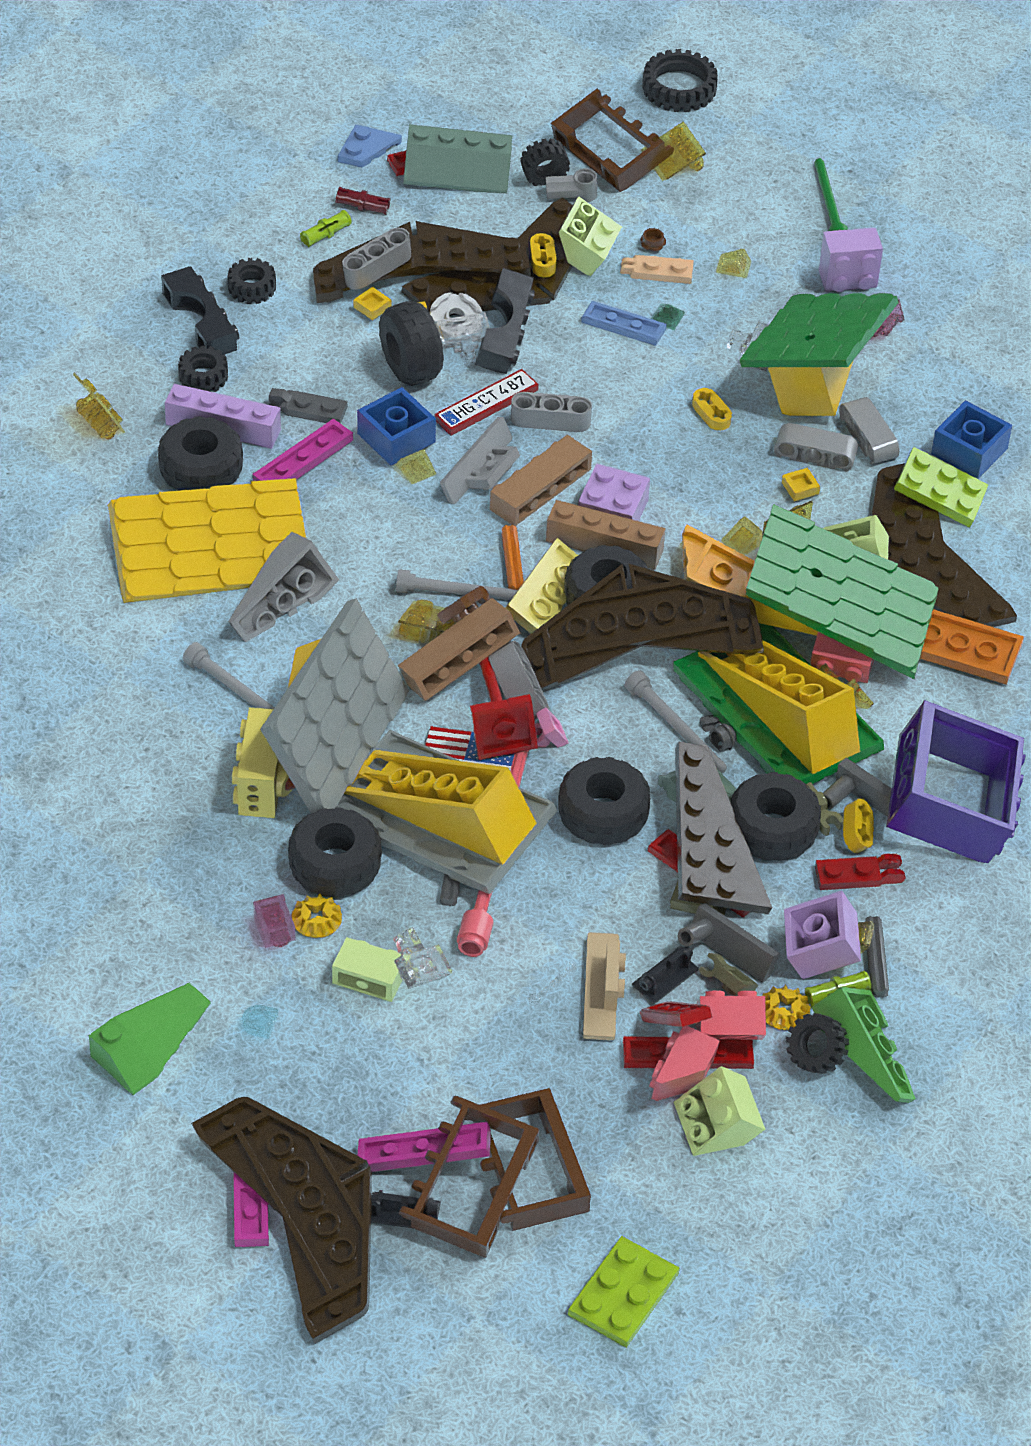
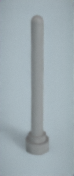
(409, 582)
(198, 657)
(640, 685)

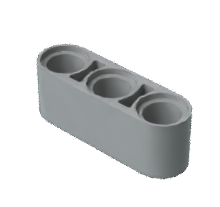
(376, 258)
(551, 412)
(870, 430)
(816, 446)
(517, 675)

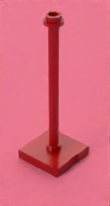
(502, 725)

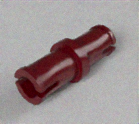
(362, 200)

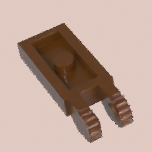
(464, 605)

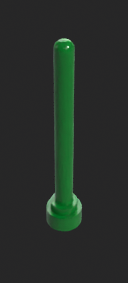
(828, 196)

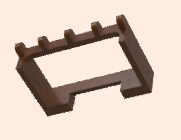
(618, 177)
(553, 1209)
(482, 1242)

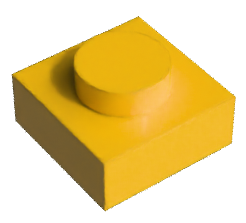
(372, 303)
(800, 484)

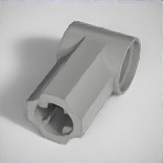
(581, 184)

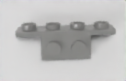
(482, 463)

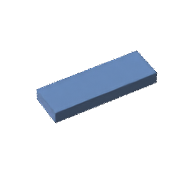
(624, 323)

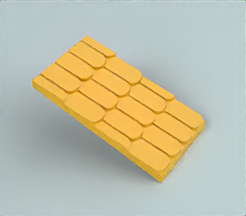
(200, 537)

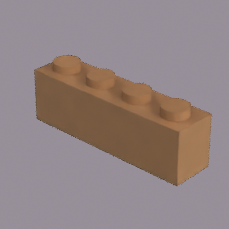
(540, 480)
(590, 528)
(458, 649)

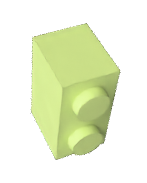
(367, 969)

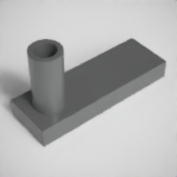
(856, 780)
(730, 942)

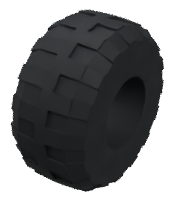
(411, 343)
(200, 454)
(595, 565)
(781, 795)
(604, 821)
(334, 873)

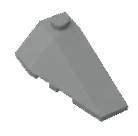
(287, 580)

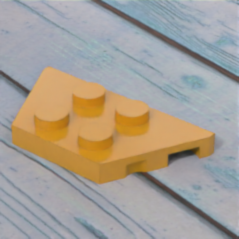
(714, 563)

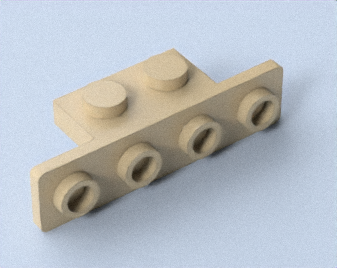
(602, 985)

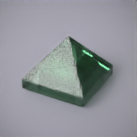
(669, 315)

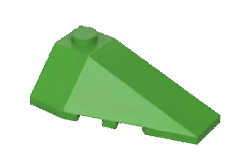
(143, 1039)
(868, 1045)

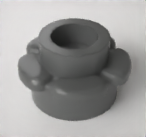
(722, 733)

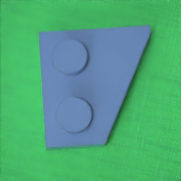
(366, 144)

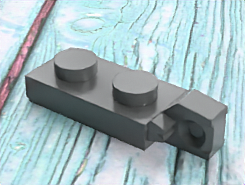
(308, 405)

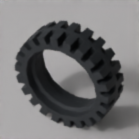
(676, 98)

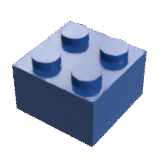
(396, 426)
(971, 439)

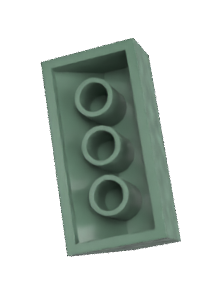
(457, 159)

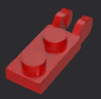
(859, 872)

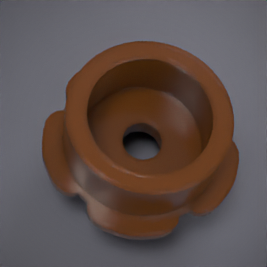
(653, 239)

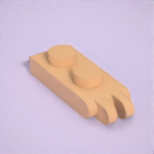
(658, 268)

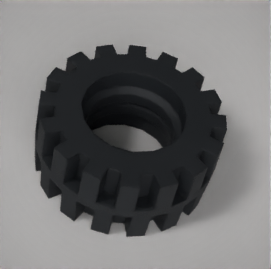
(542, 152)
(251, 291)
(203, 358)
(800, 1036)

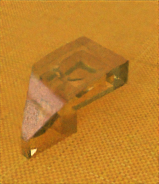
(861, 698)

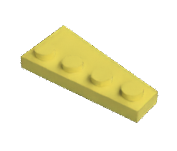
(543, 590)

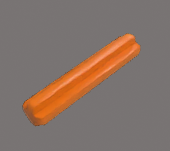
(512, 557)

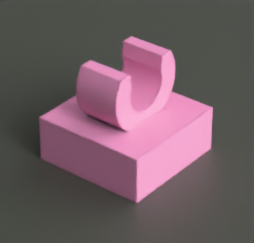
(550, 729)

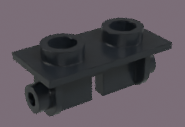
(666, 974)
(386, 1208)

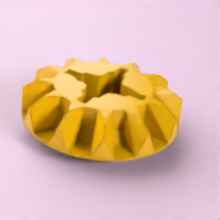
(317, 926)
(780, 1017)

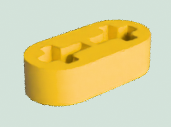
(547, 254)
(708, 411)
(858, 826)

